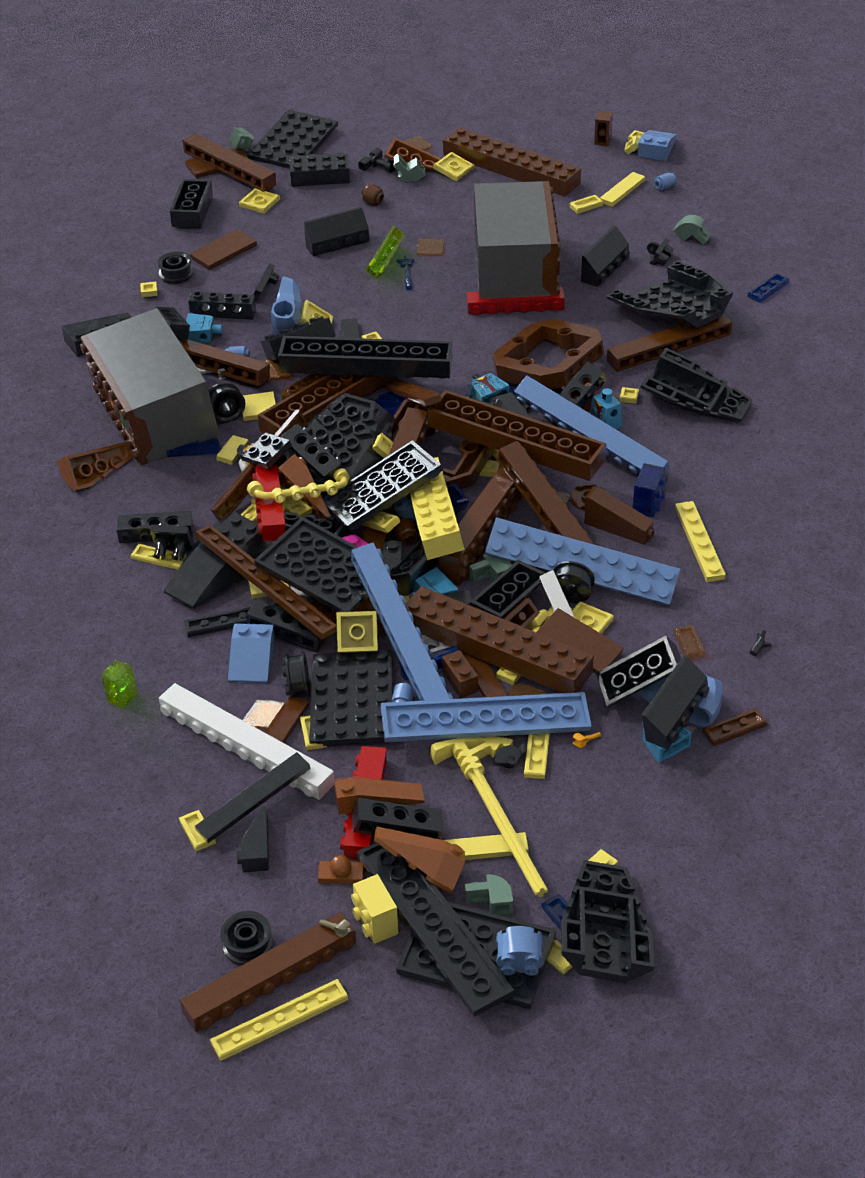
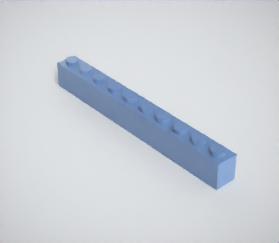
(573, 418)
(399, 624)

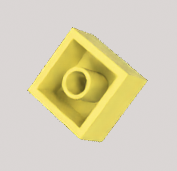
(357, 632)
(375, 909)

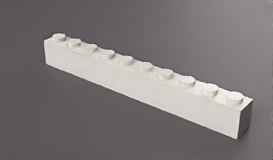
(241, 738)

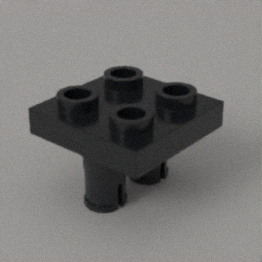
(267, 451)
(171, 537)

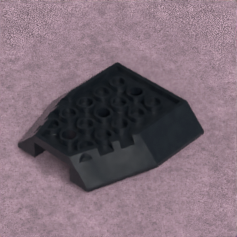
(685, 297)
(356, 432)

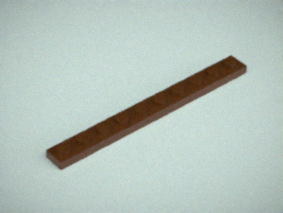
(270, 585)

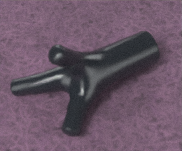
(759, 643)

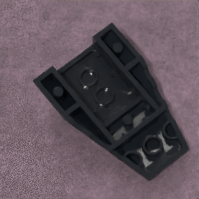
(694, 389)
(205, 572)
(604, 926)

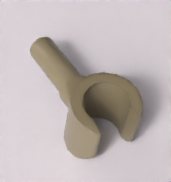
(340, 929)

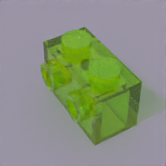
(119, 684)

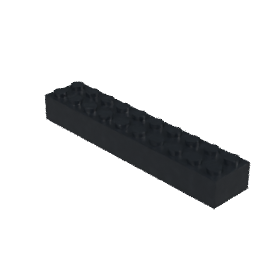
(365, 357)

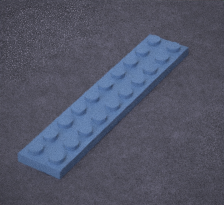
(610, 567)
(485, 717)

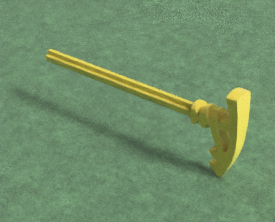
(468, 755)

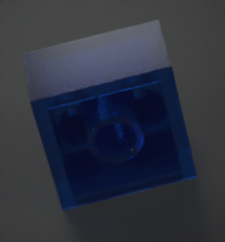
(649, 490)

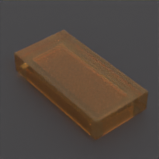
(689, 642)

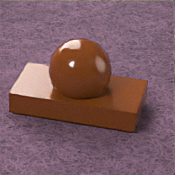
(340, 871)

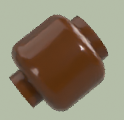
(372, 194)
(406, 531)

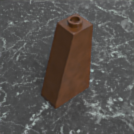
(616, 517)

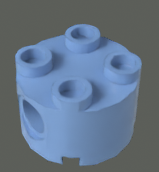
(519, 950)

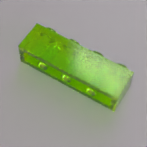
(385, 252)

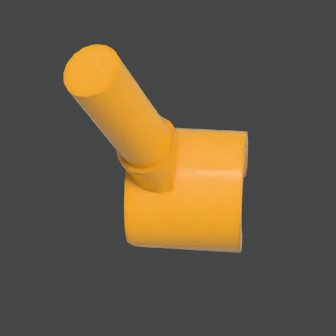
(581, 741)

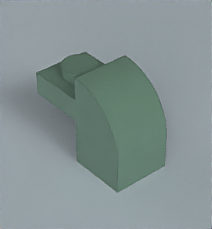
(241, 139)
(409, 171)
(693, 226)
(489, 567)
(494, 891)

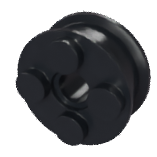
(175, 267)
(233, 408)
(574, 580)
(297, 674)
(249, 925)

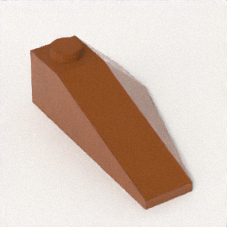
(410, 152)
(87, 467)
(295, 472)
(397, 792)
(433, 856)

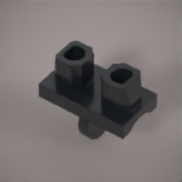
(661, 252)

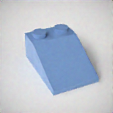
(656, 145)
(251, 653)

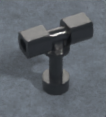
(374, 160)

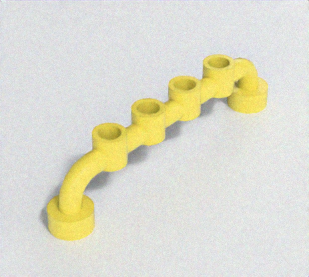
(341, 477)

